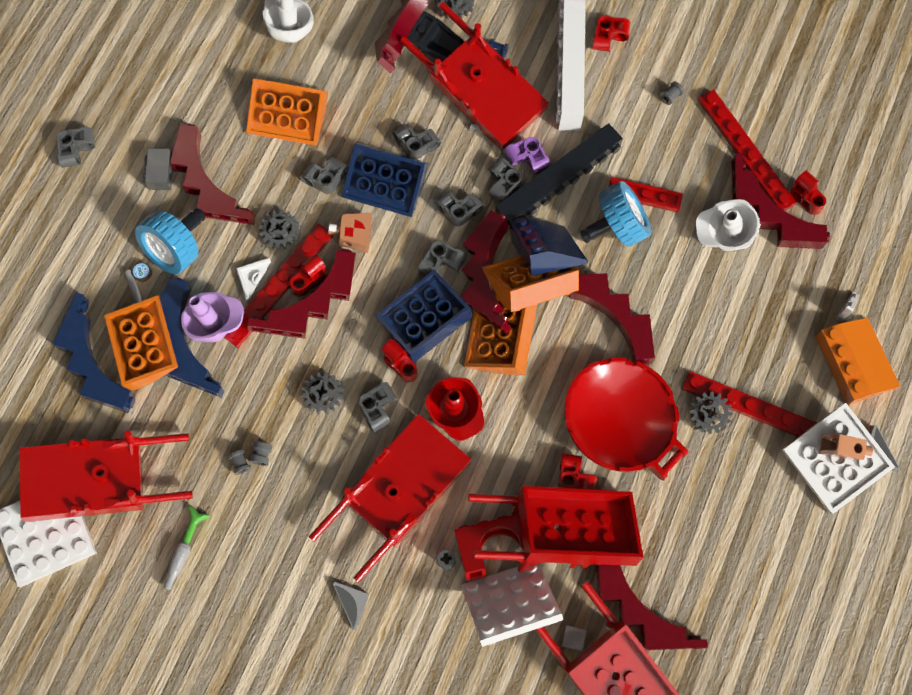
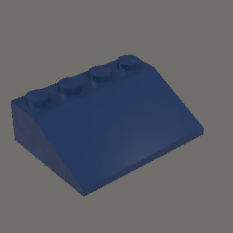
(384, 179)
(544, 245)
(424, 315)

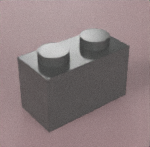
(158, 169)

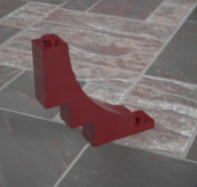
(388, 45)
(211, 199)
(790, 230)
(483, 246)
(293, 320)
(634, 328)
(655, 632)

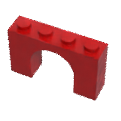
(474, 537)

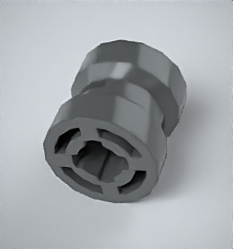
(260, 453)

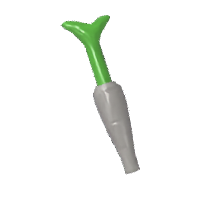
(183, 548)

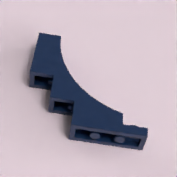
(75, 339)
(189, 369)

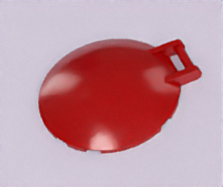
(623, 417)

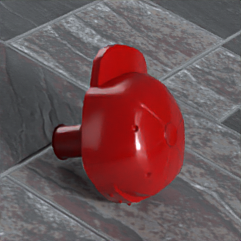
(456, 408)

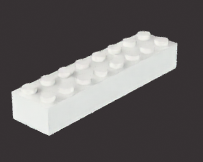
(570, 65)

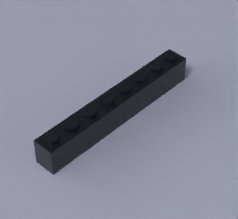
(561, 174)

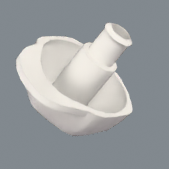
(287, 19)
(728, 225)

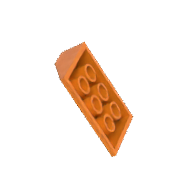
(286, 111)
(520, 289)
(141, 343)
(499, 352)
(856, 360)

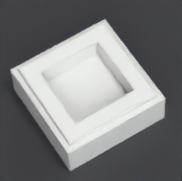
(574, 638)

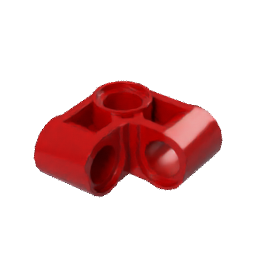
(617, 29)
(806, 192)
(310, 276)
(398, 360)
(570, 468)

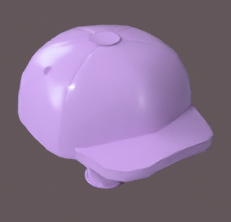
(211, 316)

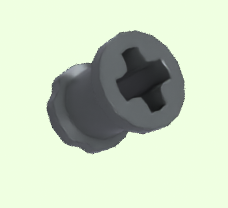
(671, 93)
(239, 462)
(441, 556)

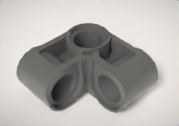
(80, 140)
(425, 141)
(503, 171)
(334, 172)
(468, 207)
(450, 257)
(375, 415)

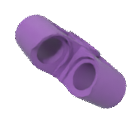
(518, 153)

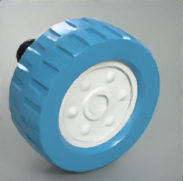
(622, 215)
(169, 240)

